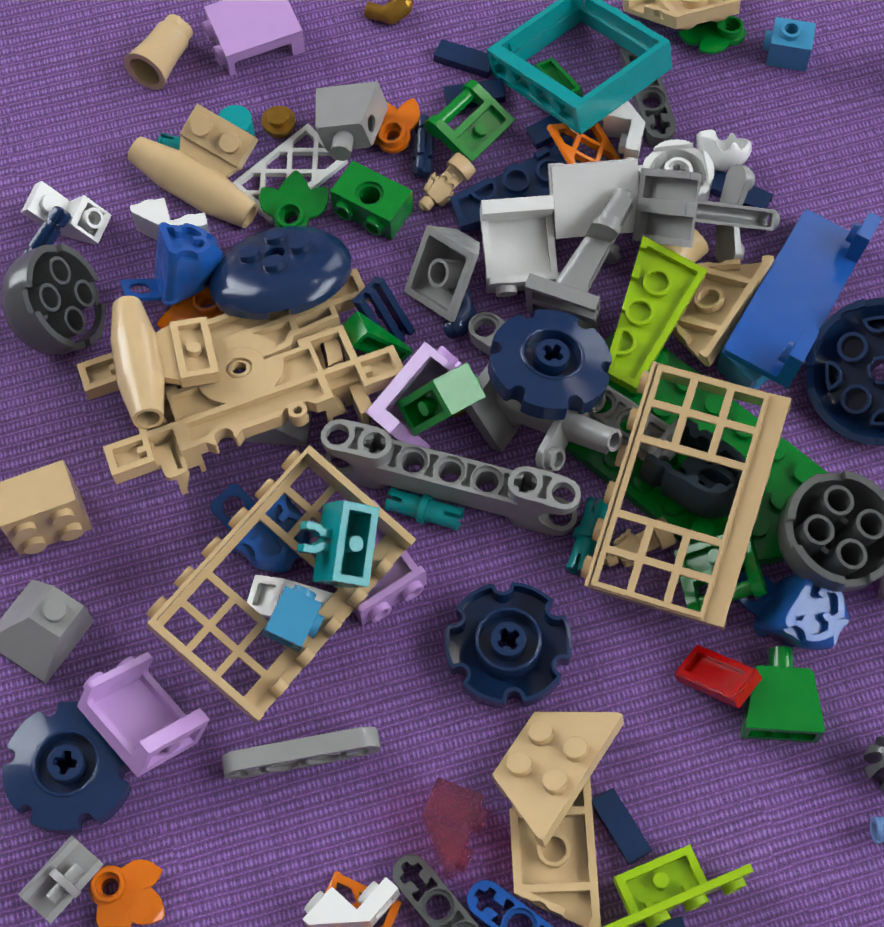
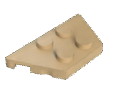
(682, 13)
(719, 305)
(552, 765)
(563, 873)

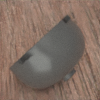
(45, 299)
(834, 531)

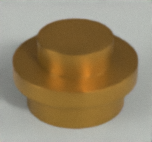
(278, 121)

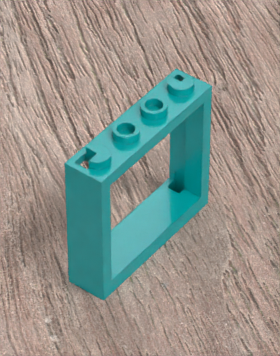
(510, 54)

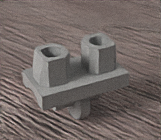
(61, 879)

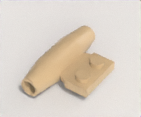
(199, 170)
(148, 358)

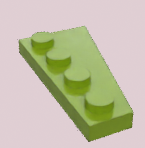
(653, 305)

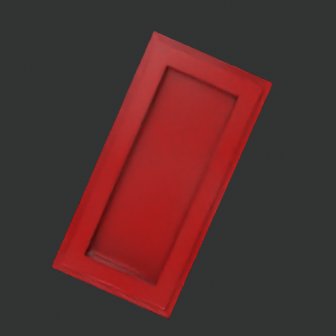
(718, 676)

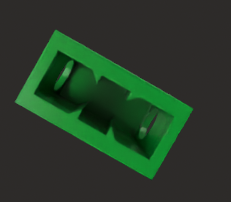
(783, 702)

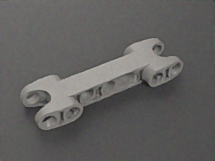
(520, 494)

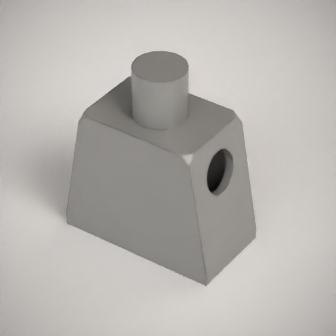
(349, 117)

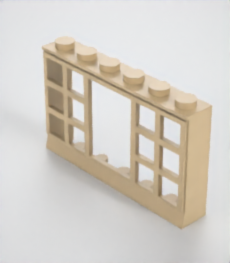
(744, 510)
(335, 610)

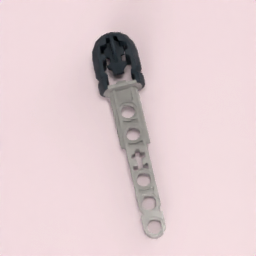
(703, 488)

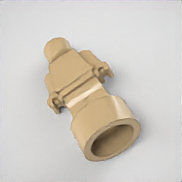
(439, 188)
(632, 542)

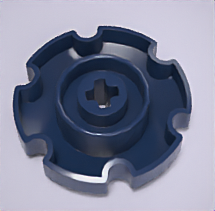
(549, 364)
(507, 673)
(58, 799)

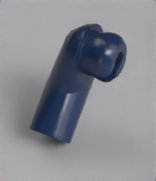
(465, 313)

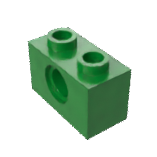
(363, 185)
(440, 399)

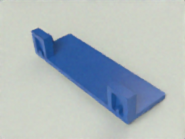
(798, 295)

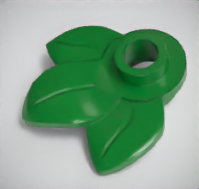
(715, 36)
(295, 200)

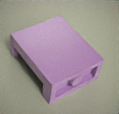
(250, 29)
(419, 370)
(401, 582)
(139, 715)

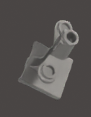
(671, 207)
(571, 287)
(501, 419)

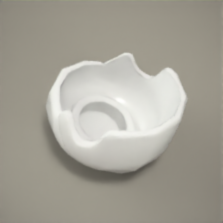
(724, 152)

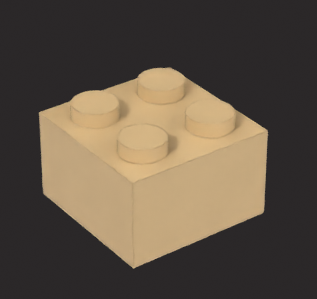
(42, 508)

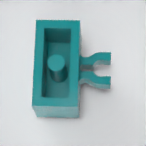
(343, 544)

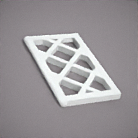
(287, 149)

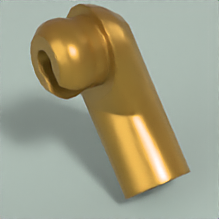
(390, 12)

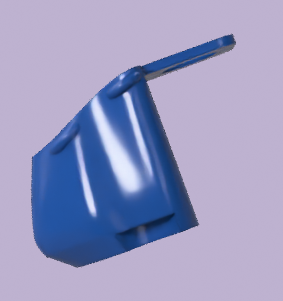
(182, 264)
(261, 545)
(798, 613)

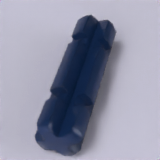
(422, 150)
(50, 229)

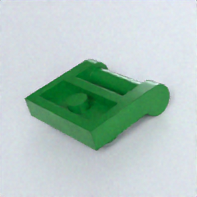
(478, 130)
(702, 558)

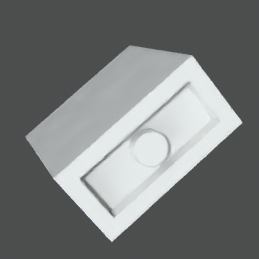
(585, 189)
(517, 242)

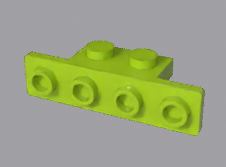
(668, 884)

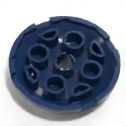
(280, 272)
(842, 371)

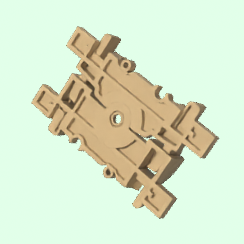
(280, 381)

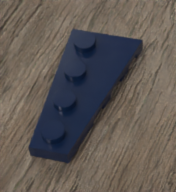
(517, 181)

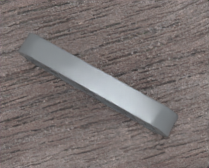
(301, 752)

